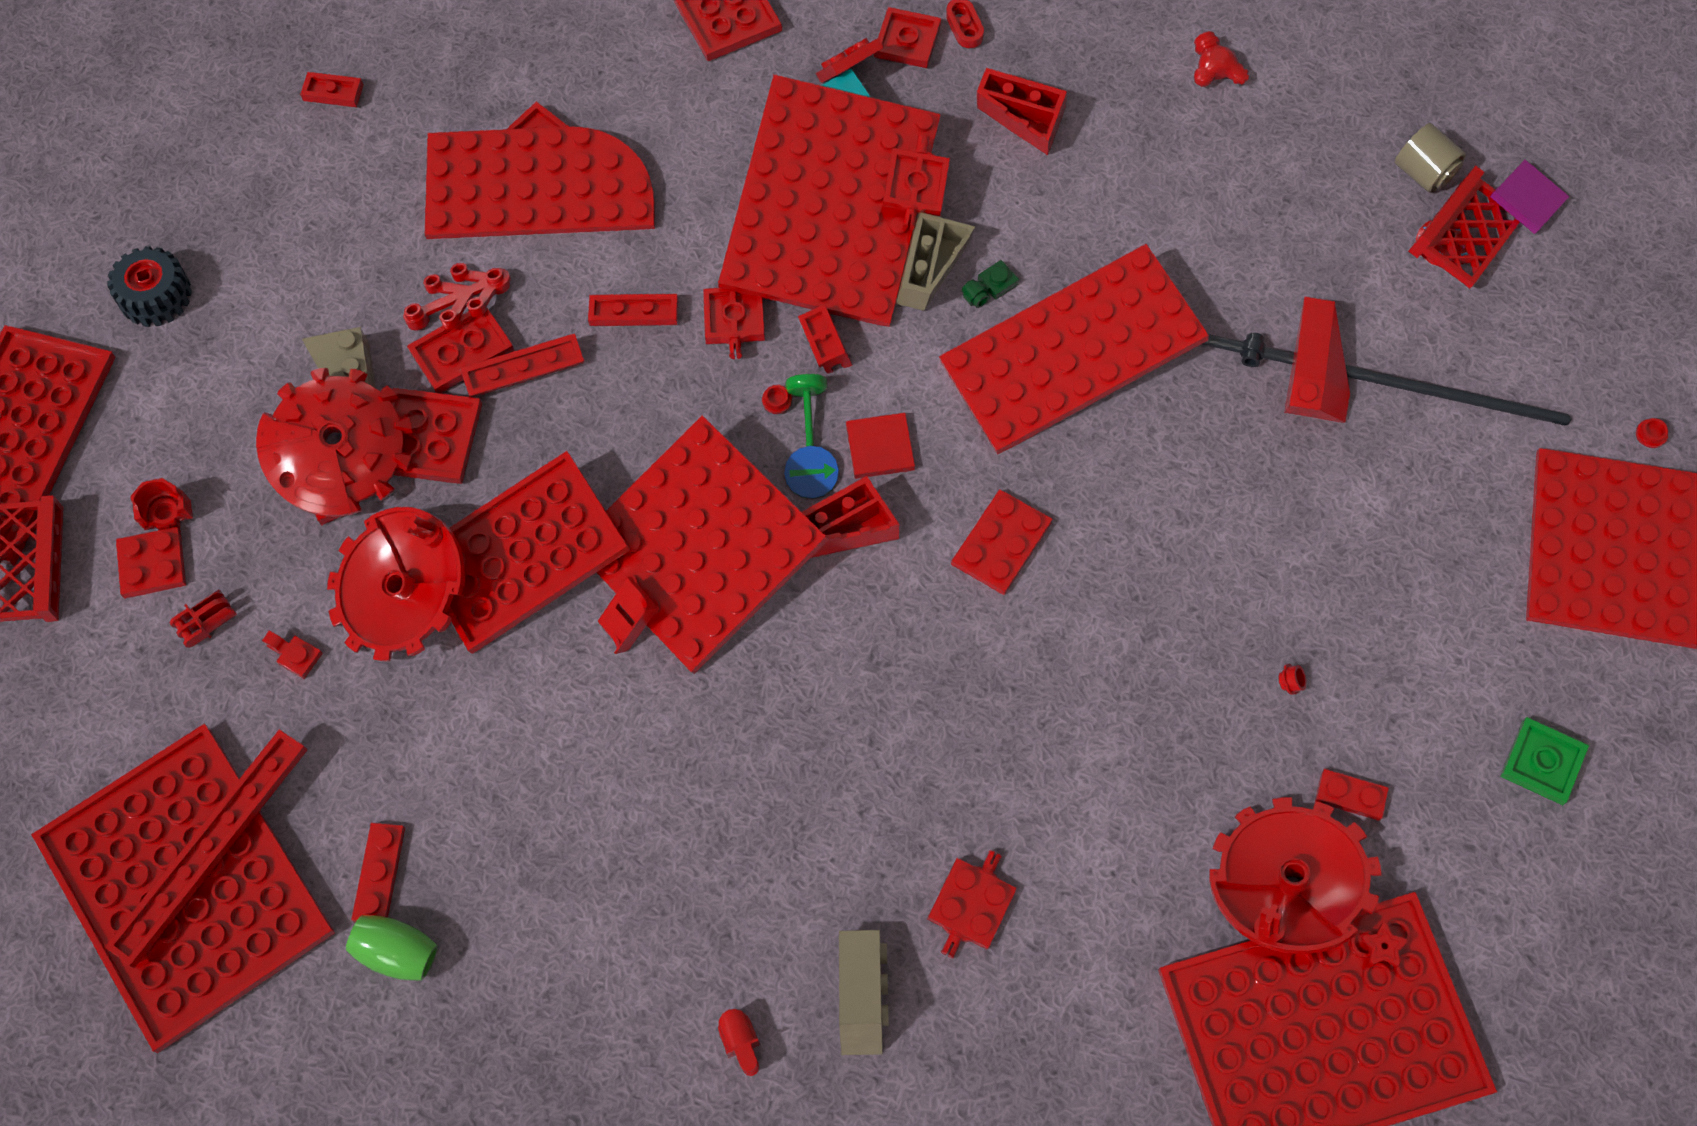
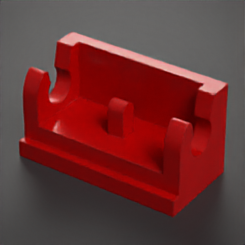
(824, 339)

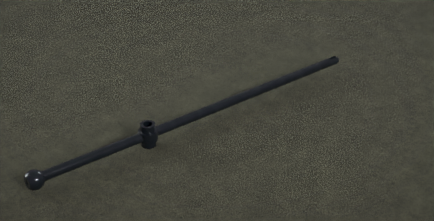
(1255, 349)

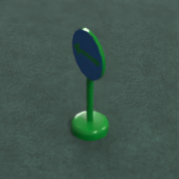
(810, 469)

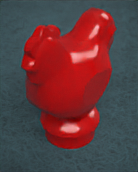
(1216, 61)

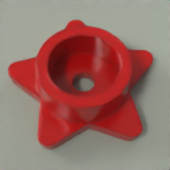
(1377, 953)

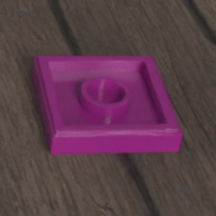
(1529, 196)

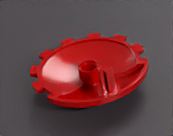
(340, 475)
(397, 582)
(1299, 843)

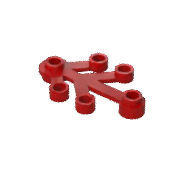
(488, 283)

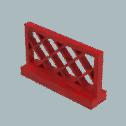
(1446, 219)
(46, 555)

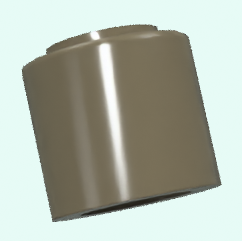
(1430, 158)

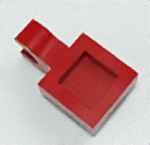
(294, 656)

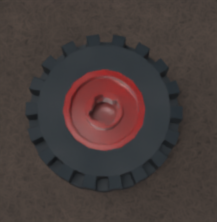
(149, 286)

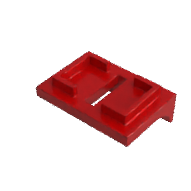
(616, 621)

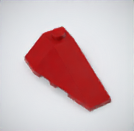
(1318, 370)

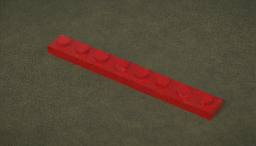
(205, 849)

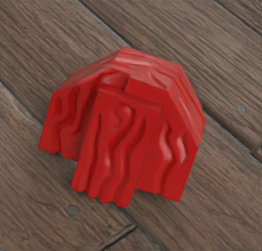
(160, 505)

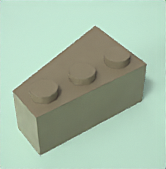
(930, 258)
(342, 352)
(861, 991)

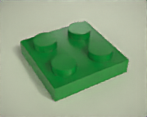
(1544, 761)

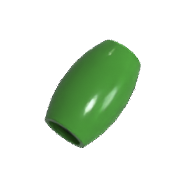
(391, 947)

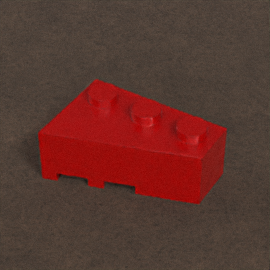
(1022, 106)
(853, 518)

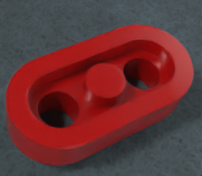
(965, 25)

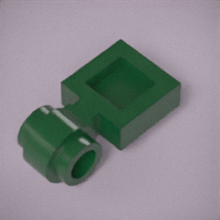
(994, 280)

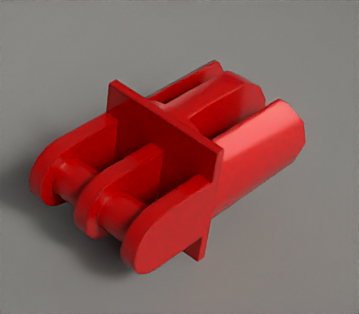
(206, 615)
(739, 1039)

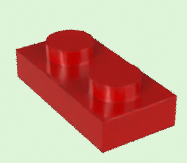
(332, 89)
(1351, 794)

